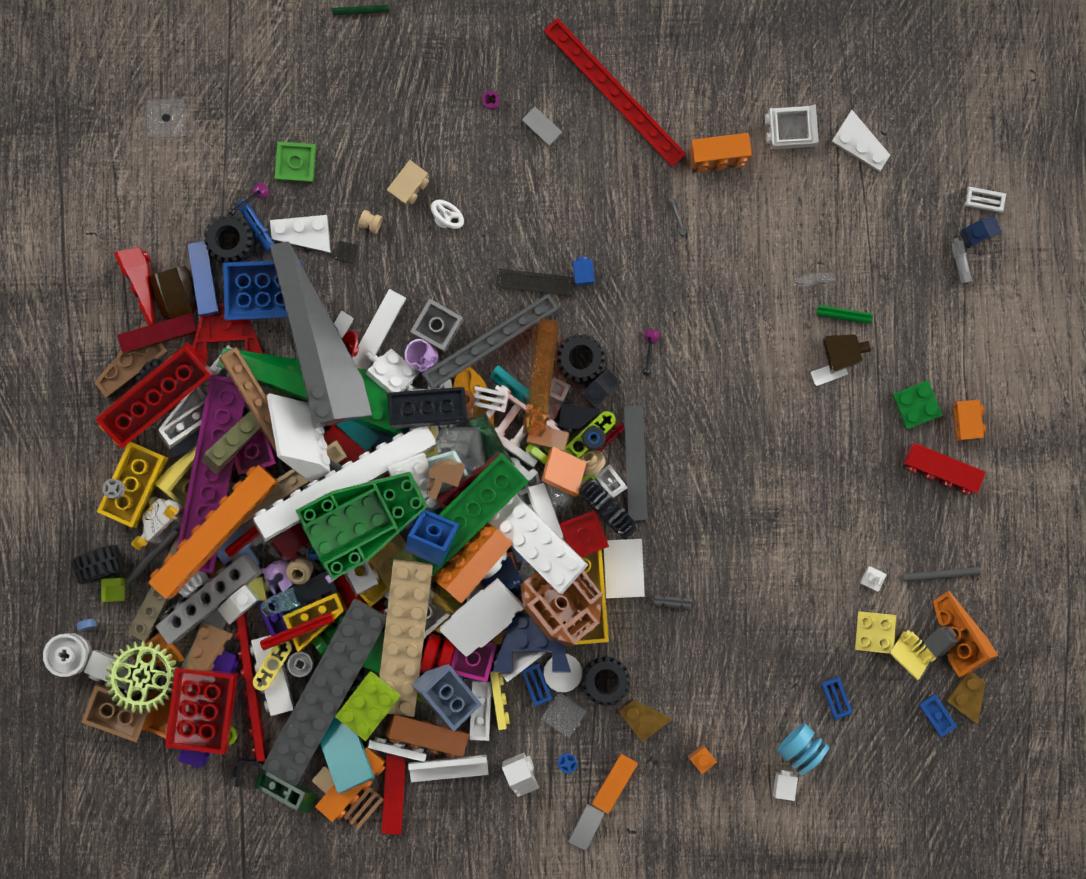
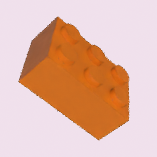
(720, 152)

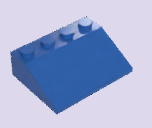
(252, 291)

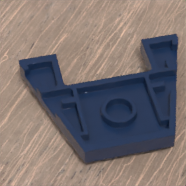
(528, 637)

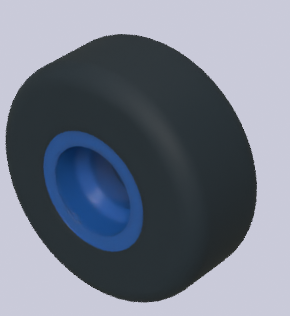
(586, 438)

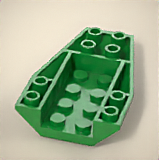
(359, 520)

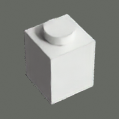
(785, 785)

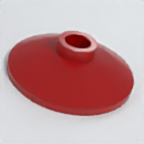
(350, 340)

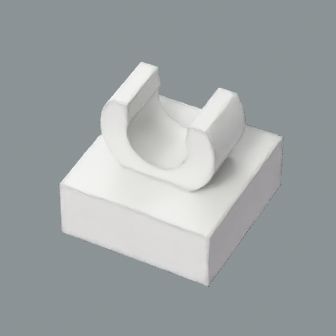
(873, 578)

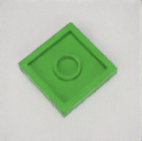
(295, 162)

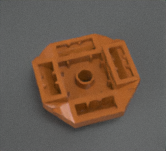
(577, 611)

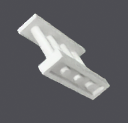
(514, 444)

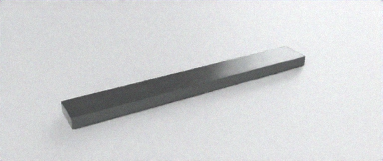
(489, 342)

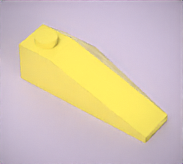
(177, 478)

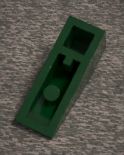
(293, 796)

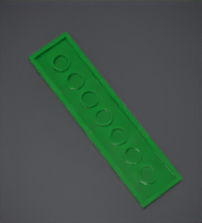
(480, 503)

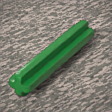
(844, 314)

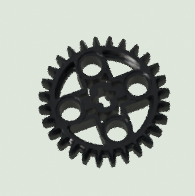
(608, 508)

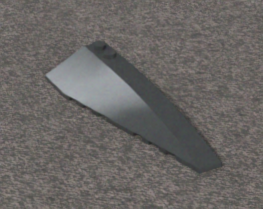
(326, 367)

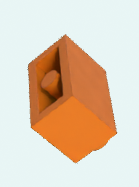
(969, 420)

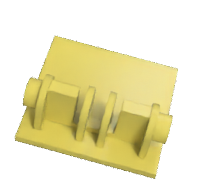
(875, 632)
(912, 655)

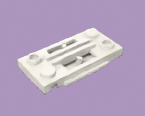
(482, 617)

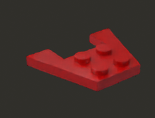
(217, 329)

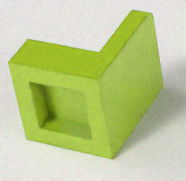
(113, 589)

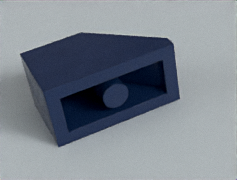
(980, 231)

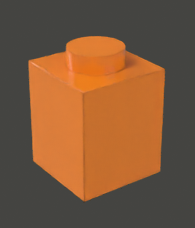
(702, 759)

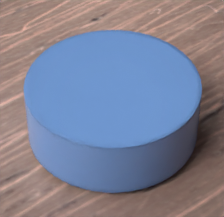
(86, 625)

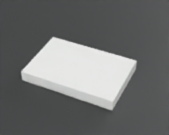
(624, 568)

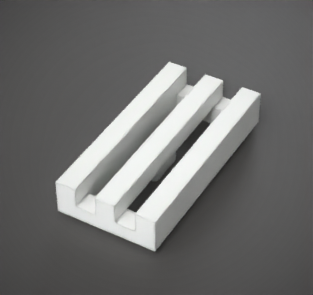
(969, 197)
(478, 396)

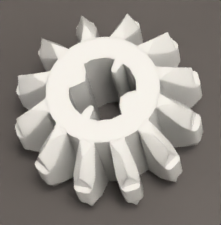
(194, 583)

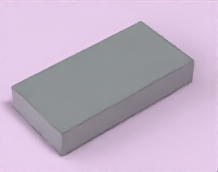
(542, 126)

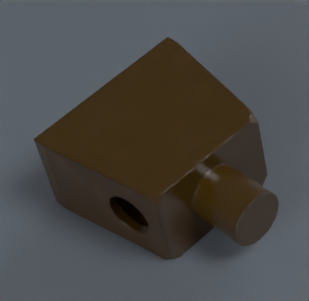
(844, 351)

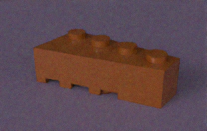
(425, 734)

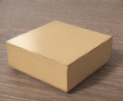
(324, 779)

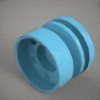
(806, 752)

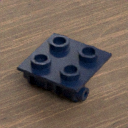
(508, 576)

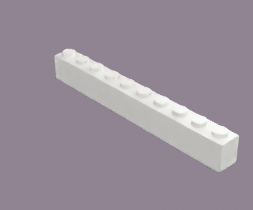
(368, 468)

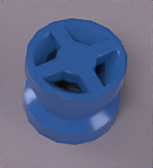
(569, 763)

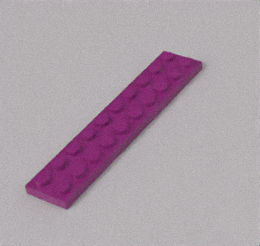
(221, 411)

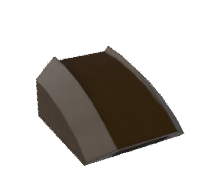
(174, 292)

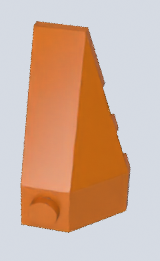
(973, 646)

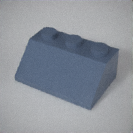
(447, 695)

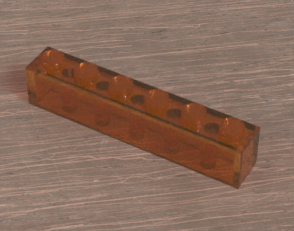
(540, 377)

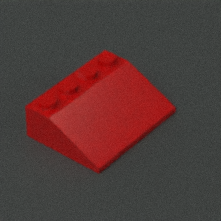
(201, 710)

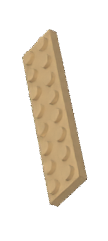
(405, 631)

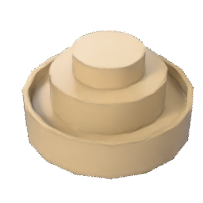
(594, 462)

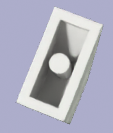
(238, 603)

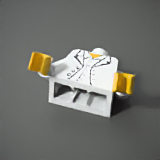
(158, 521)

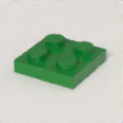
(917, 404)

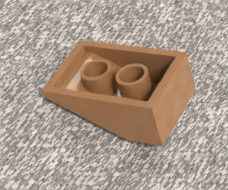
(107, 716)

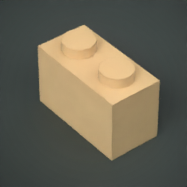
(408, 183)

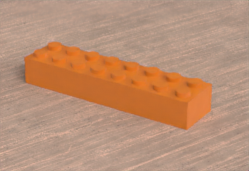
(214, 532)

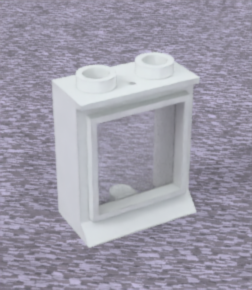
(792, 127)

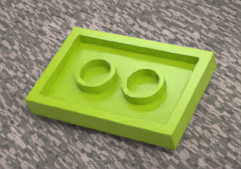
(368, 706)

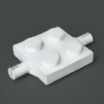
(391, 372)

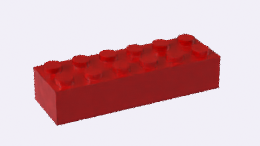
(154, 395)

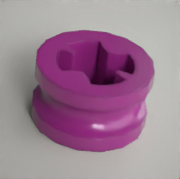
(490, 94)

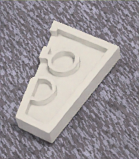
(860, 142)
(303, 231)

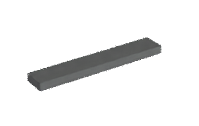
(635, 462)

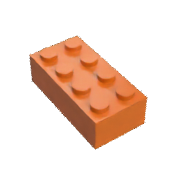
(472, 562)

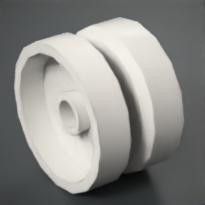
(57, 660)

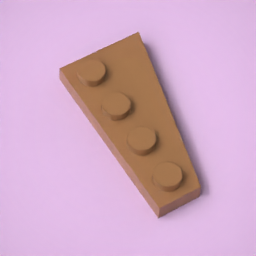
(126, 367)
(207, 647)

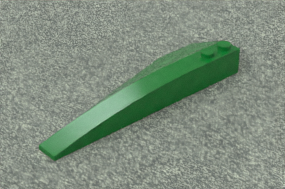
(285, 376)

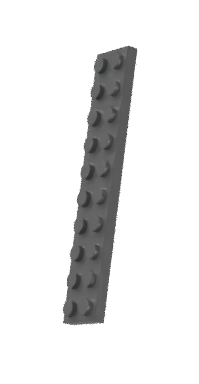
(325, 692)

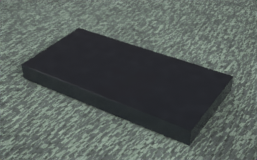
(427, 408)

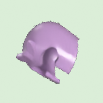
(421, 355)
(276, 576)

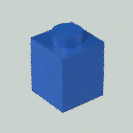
(583, 271)

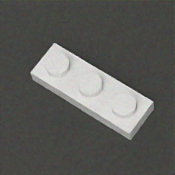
(481, 717)
(397, 749)

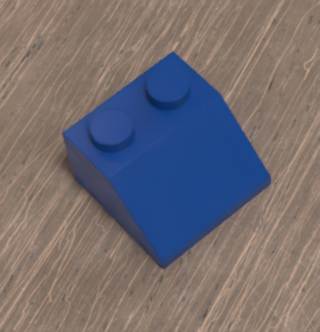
(431, 537)

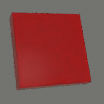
(584, 534)

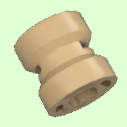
(370, 222)

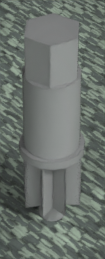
(961, 260)

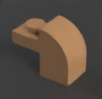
(444, 471)

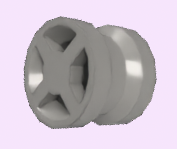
(110, 487)

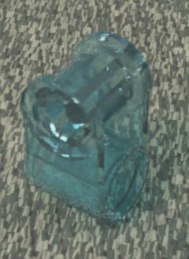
(283, 602)

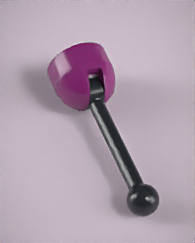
(259, 191)
(651, 337)

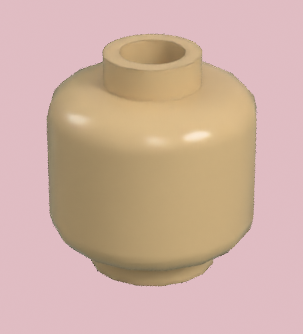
(299, 570)

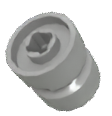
(301, 663)

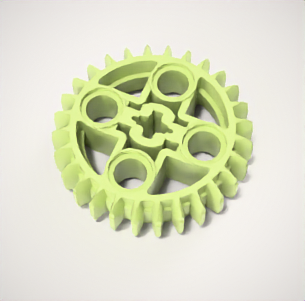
(139, 686)

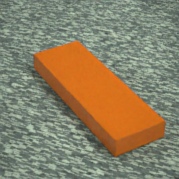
(614, 783)

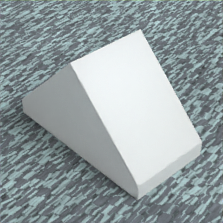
(610, 481)

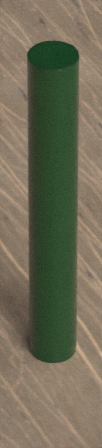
(360, 9)

